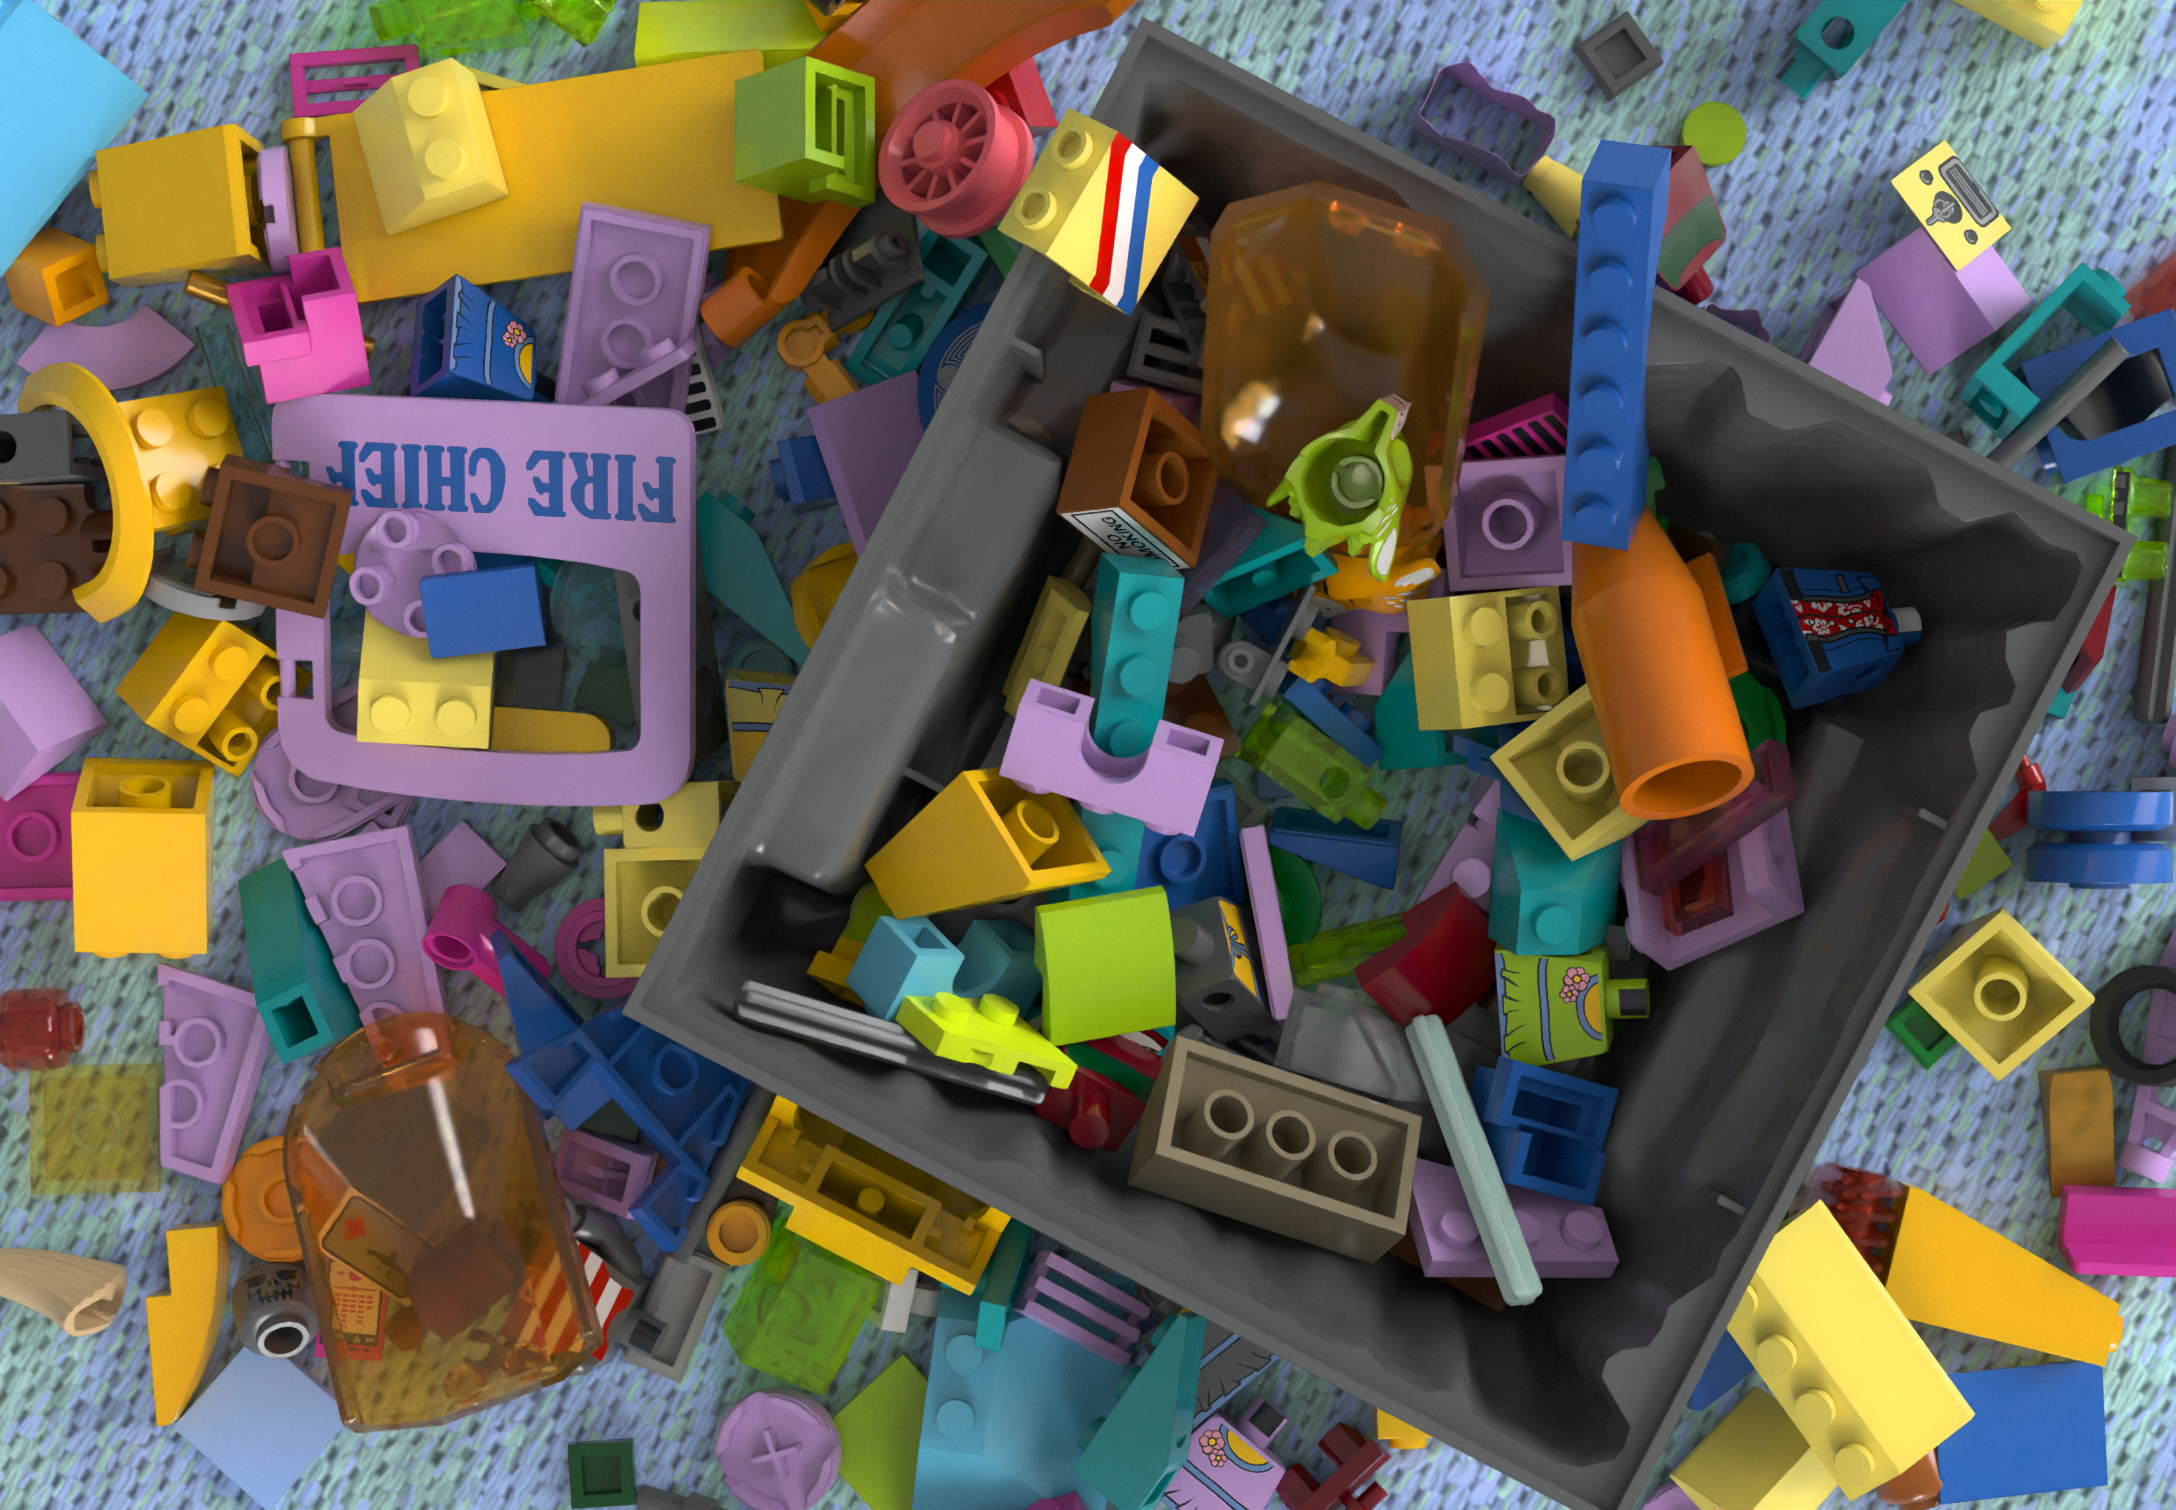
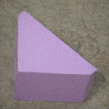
(604, 1169)

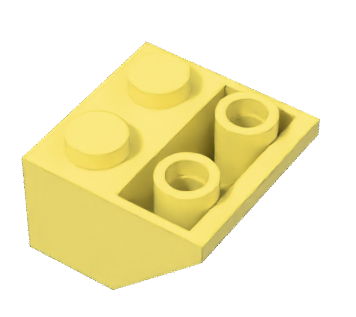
(1487, 657)

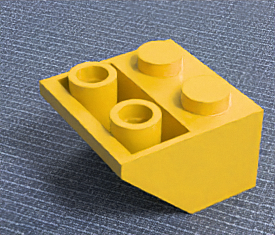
(209, 688)

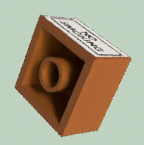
(1139, 478)

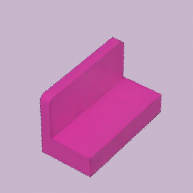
(2118, 1230)

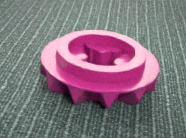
(579, 965)

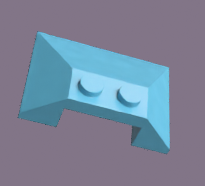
(1010, 1420)

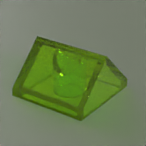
(800, 1311)

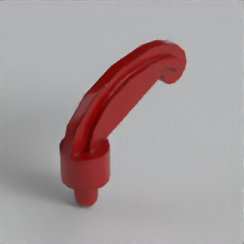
(2014, 815)

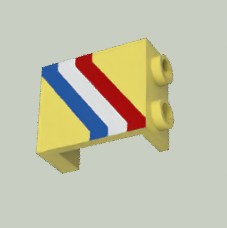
(1099, 210)

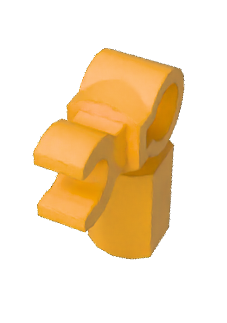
(804, 348)

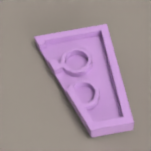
(210, 1070)
(1560, 1233)

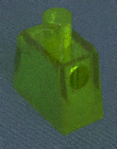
(451, 26)
(1295, 758)

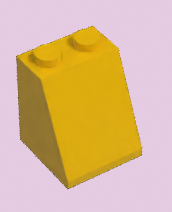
(180, 207)
(983, 847)
(143, 856)

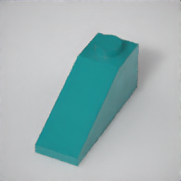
(912, 320)
(744, 574)

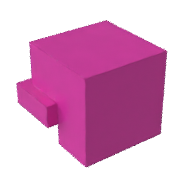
(302, 329)

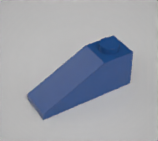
(539, 1015)

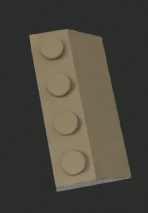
(1277, 1151)

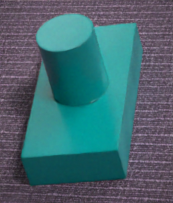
(1001, 1284)

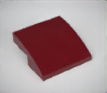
(1438, 965)

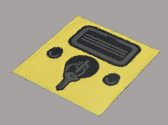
(1950, 205)

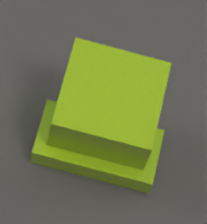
(807, 132)

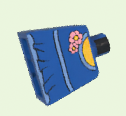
(474, 349)

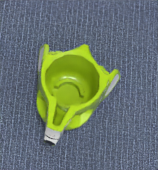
(1354, 485)

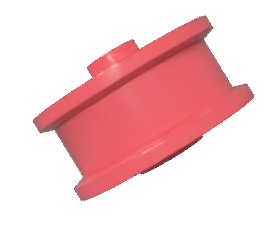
(955, 158)

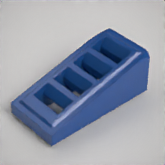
(1343, 846)

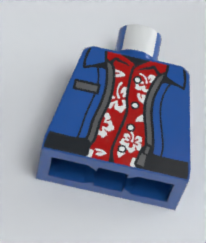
(1831, 632)

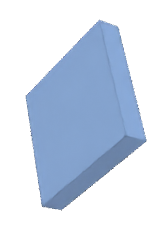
(262, 1423)

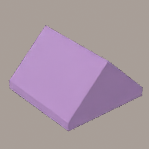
(1935, 306)
(1508, 525)
(41, 710)

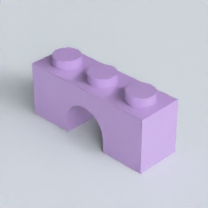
(1056, 754)

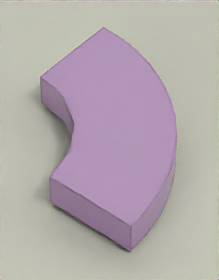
(118, 354)

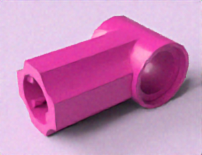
(461, 934)

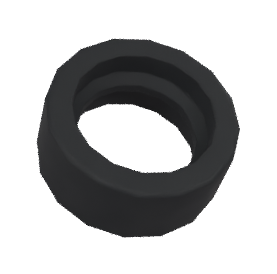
(2105, 1025)

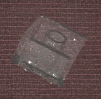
(1350, 1042)

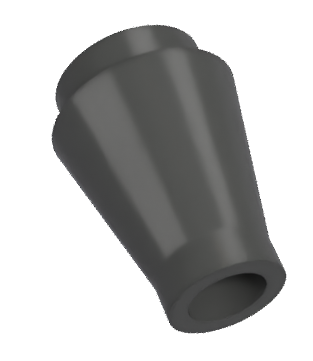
(540, 861)

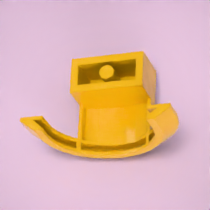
(154, 467)

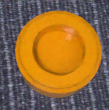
(739, 1232)

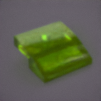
(1341, 949)

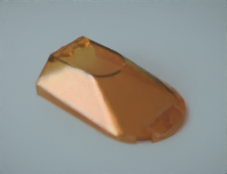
(1319, 315)
(433, 1227)

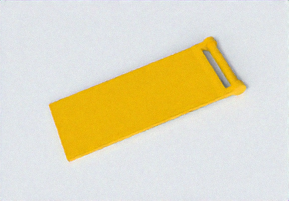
(616, 138)

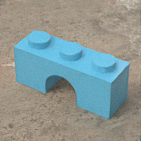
(919, 961)

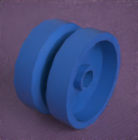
(2099, 838)

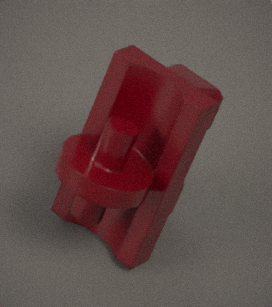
(1356, 1463)

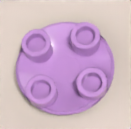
(390, 579)

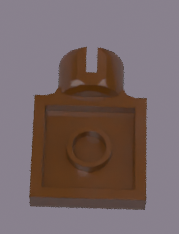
(49, 546)

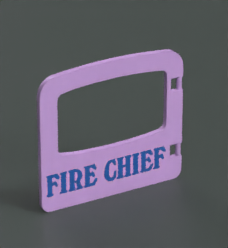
(510, 481)

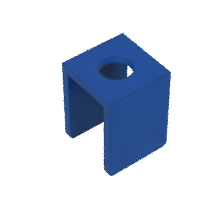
(485, 607)

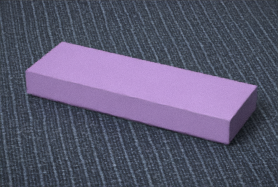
(1268, 920)

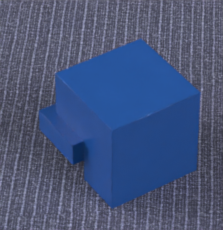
(1544, 1127)

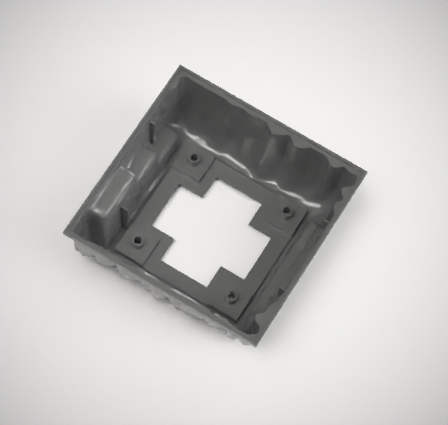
(1739, 1047)

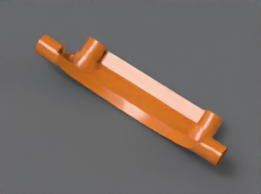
(905, 50)

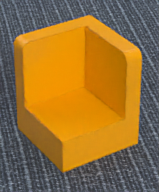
(57, 278)

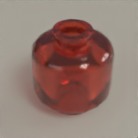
(39, 1029)

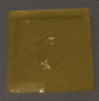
(95, 1129)

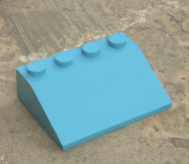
(54, 114)

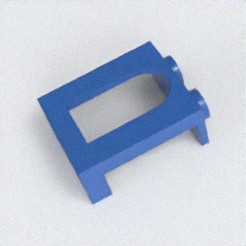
(2082, 458)

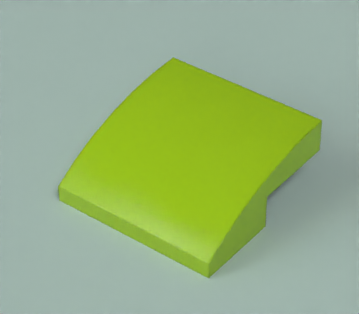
(1105, 965)

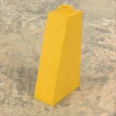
(1981, 1284)

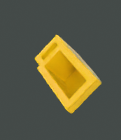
(188, 1321)

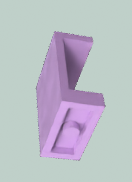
(1762, 890)

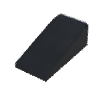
(2120, 399)

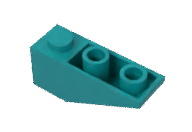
(293, 967)
(1150, 1429)

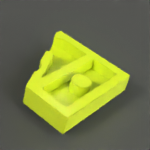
(983, 1033)

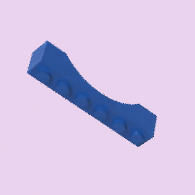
(1615, 282)

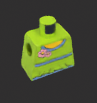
(1562, 1004)

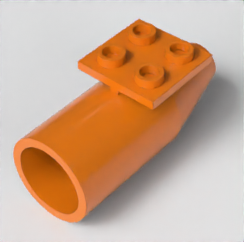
(1658, 671)

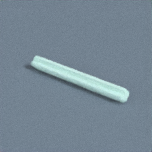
(1473, 1161)

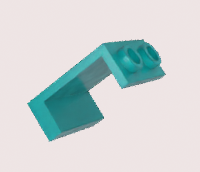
(1997, 394)

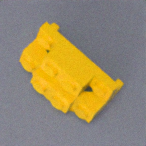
(870, 1201)

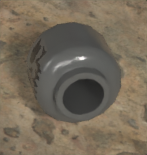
(275, 1310)

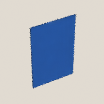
(2029, 1432)

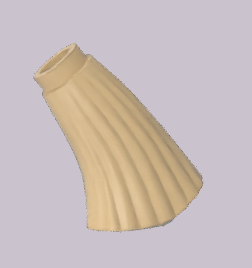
(67, 1288)

